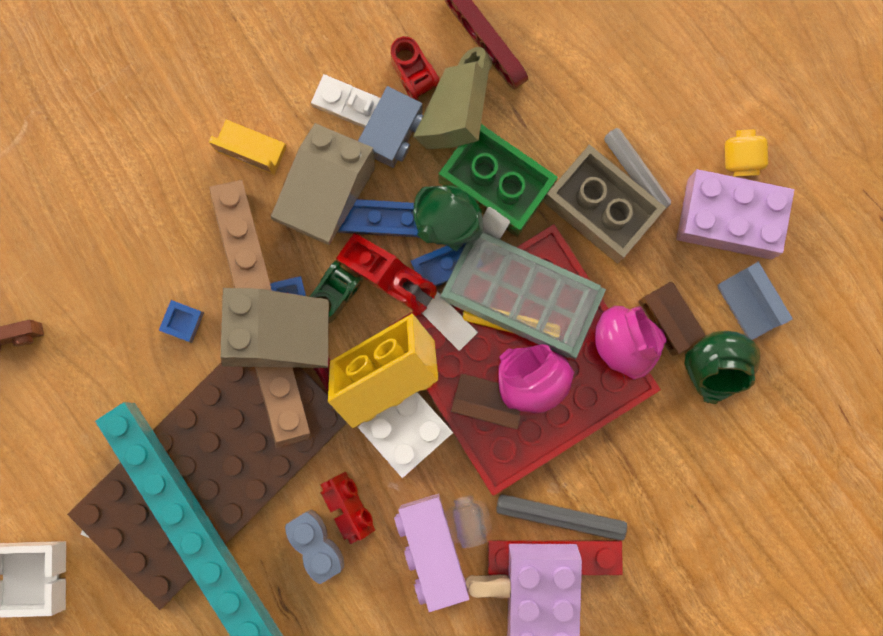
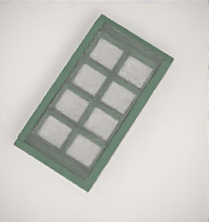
(524, 294)

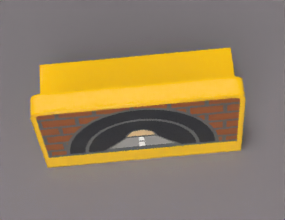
(249, 147)

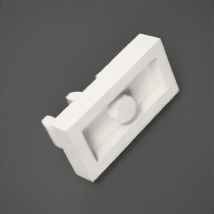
(344, 101)

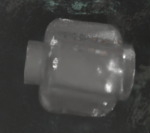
(469, 522)

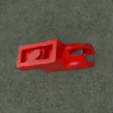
(387, 273)

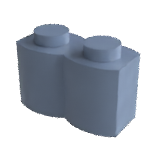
(320, 555)

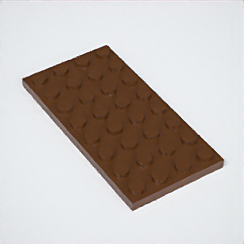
(226, 458)

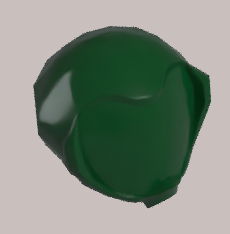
(447, 216)
(722, 365)

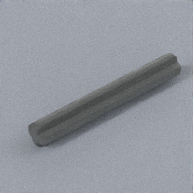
(561, 517)

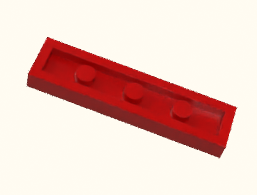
(597, 556)

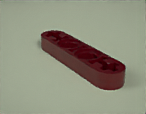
(490, 41)

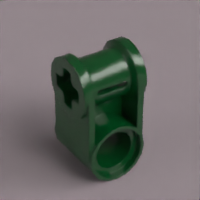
(335, 290)

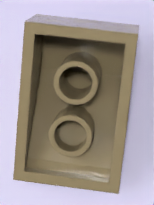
(323, 183)
(273, 329)

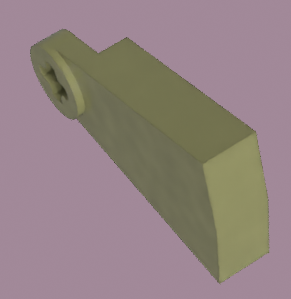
(457, 104)

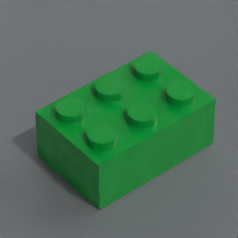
(499, 178)

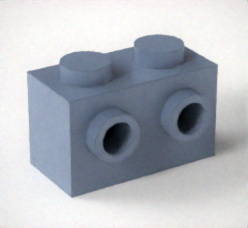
(392, 126)

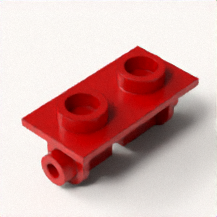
(343, 493)

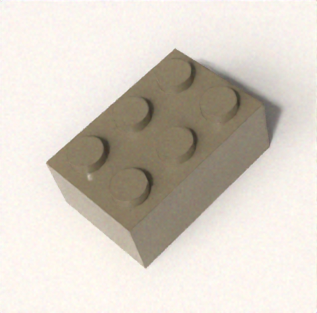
(603, 204)

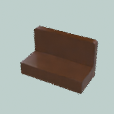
(673, 316)
(483, 401)

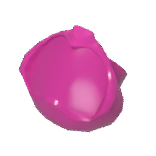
(629, 341)
(534, 378)

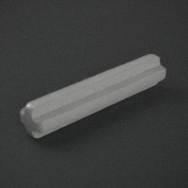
(635, 166)

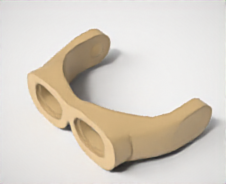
(489, 586)

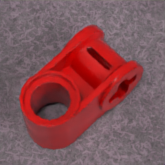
(415, 74)

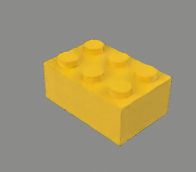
(382, 371)

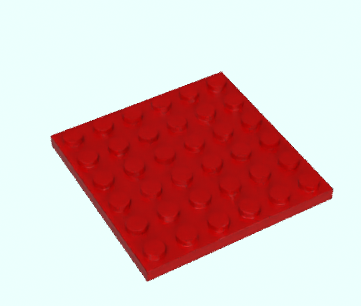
(593, 401)

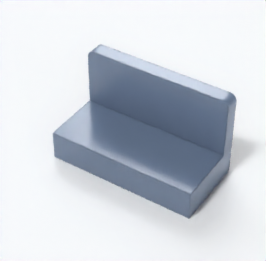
(754, 301)

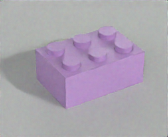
(735, 214)
(431, 553)
(544, 590)

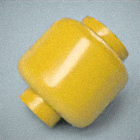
(746, 153)

